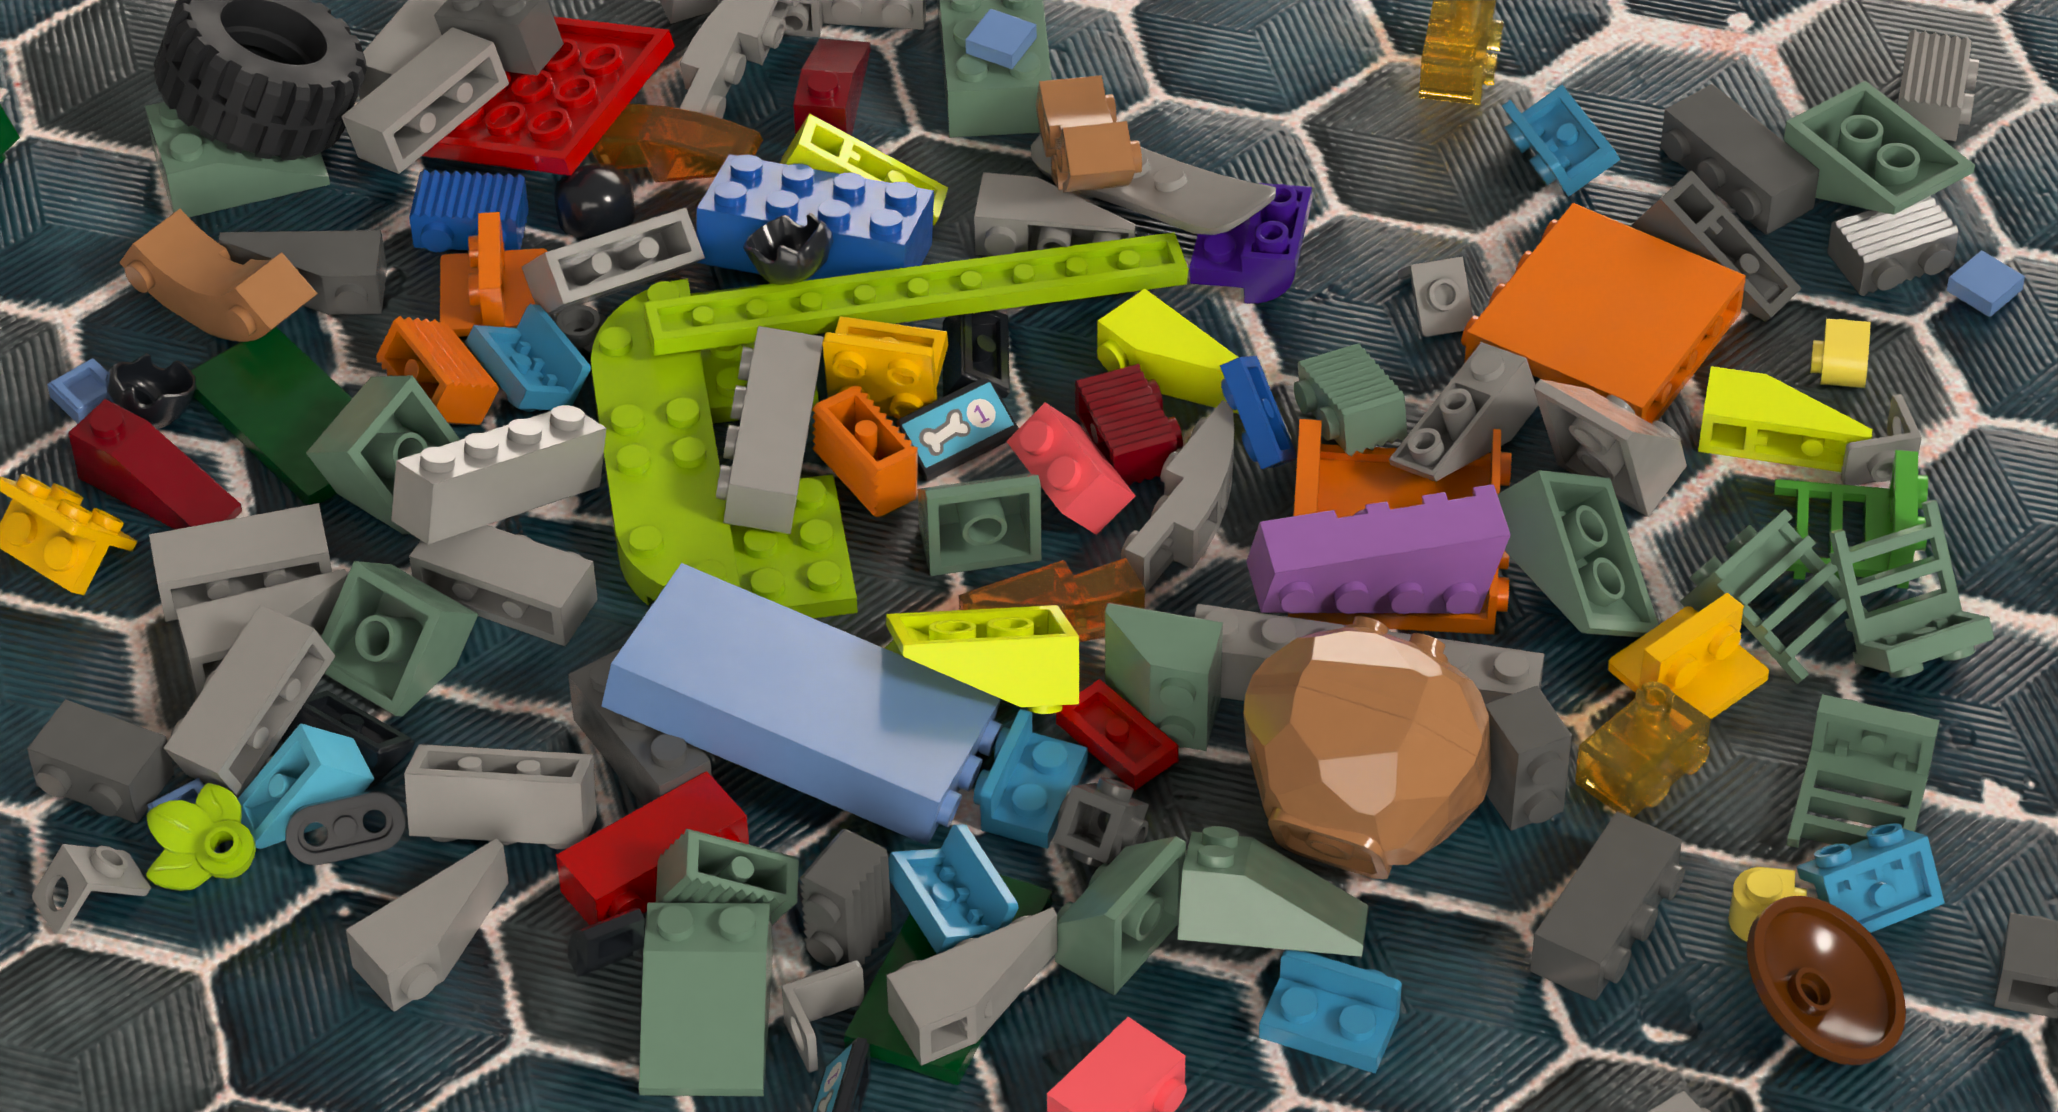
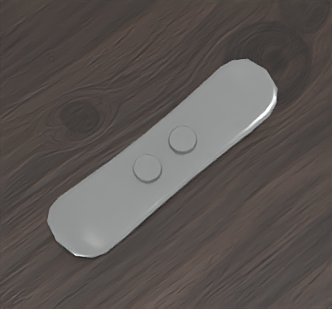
(1179, 193)

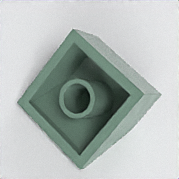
(378, 426)
(981, 523)
(393, 636)
(1166, 669)
(1122, 913)

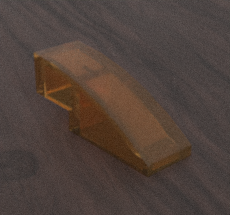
(673, 142)
(1079, 596)

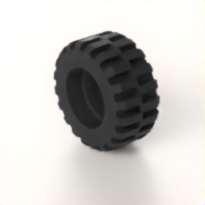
(260, 73)

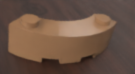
(1083, 135)
(209, 290)

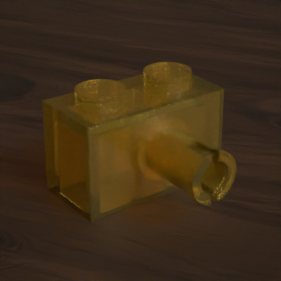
(1458, 50)
(1643, 750)

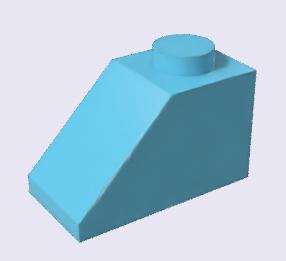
(305, 770)

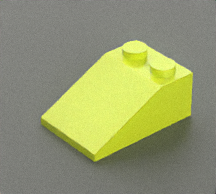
(1008, 652)

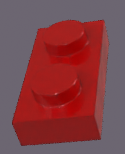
(1118, 735)

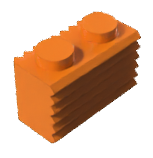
(441, 367)
(866, 451)

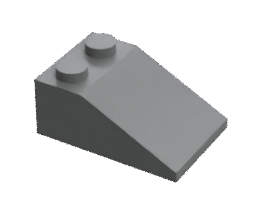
(1609, 441)

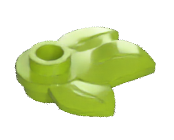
(191, 836)

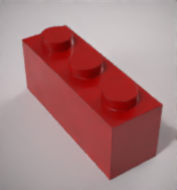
(620, 862)

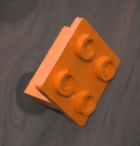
(485, 283)

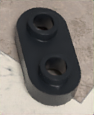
(345, 829)

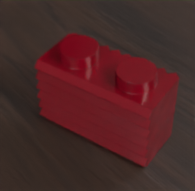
(1127, 422)

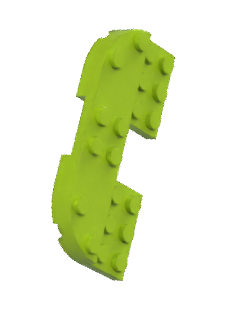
(668, 469)

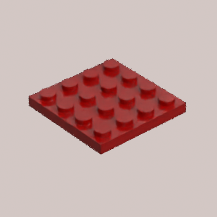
(563, 111)

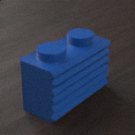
(449, 205)

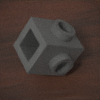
(1084, 826)

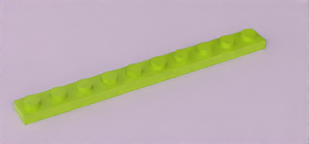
(917, 292)

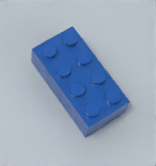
(870, 220)

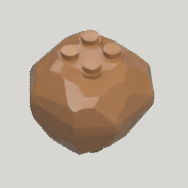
(1365, 746)

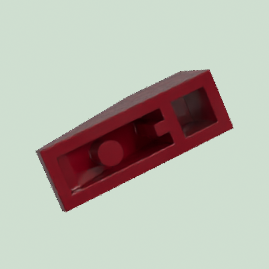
(832, 83)
(146, 469)

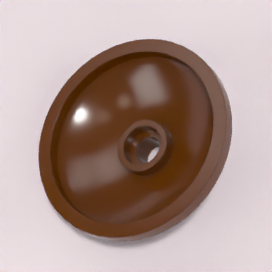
(1825, 980)

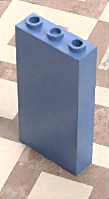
(804, 704)

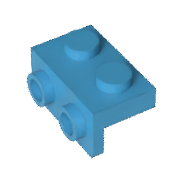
(1563, 140)
(531, 362)
(952, 890)

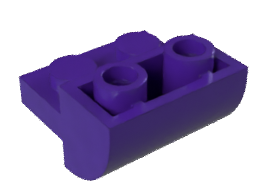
(1259, 252)

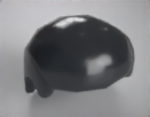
(594, 200)
(789, 251)
(151, 391)

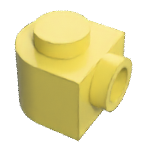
(1842, 354)
(1756, 891)

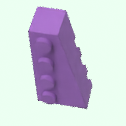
(1382, 558)

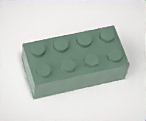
(982, 94)

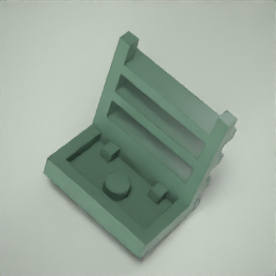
(1751, 568)
(1915, 629)
(1866, 754)

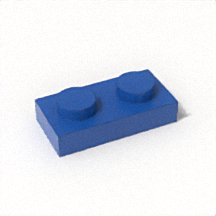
(1250, 394)

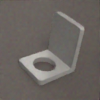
(1440, 295)
(1873, 458)
(86, 871)
(817, 997)

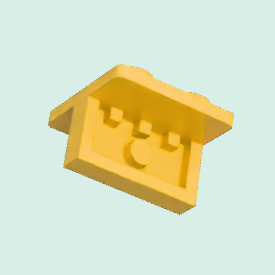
(888, 360)
(57, 534)
(1695, 657)

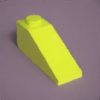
(835, 151)
(1166, 348)
(1772, 422)

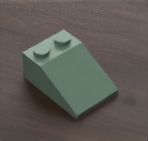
(1873, 152)
(210, 177)
(1578, 551)
(1259, 898)
(705, 999)

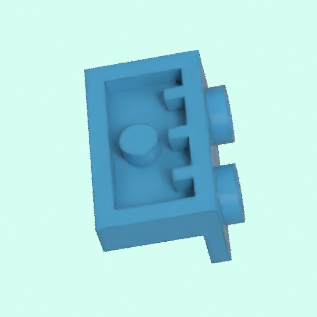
(1027, 783)
(1877, 878)
(1332, 1009)

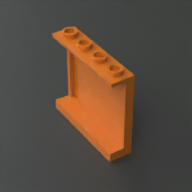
(1611, 311)
(1346, 483)

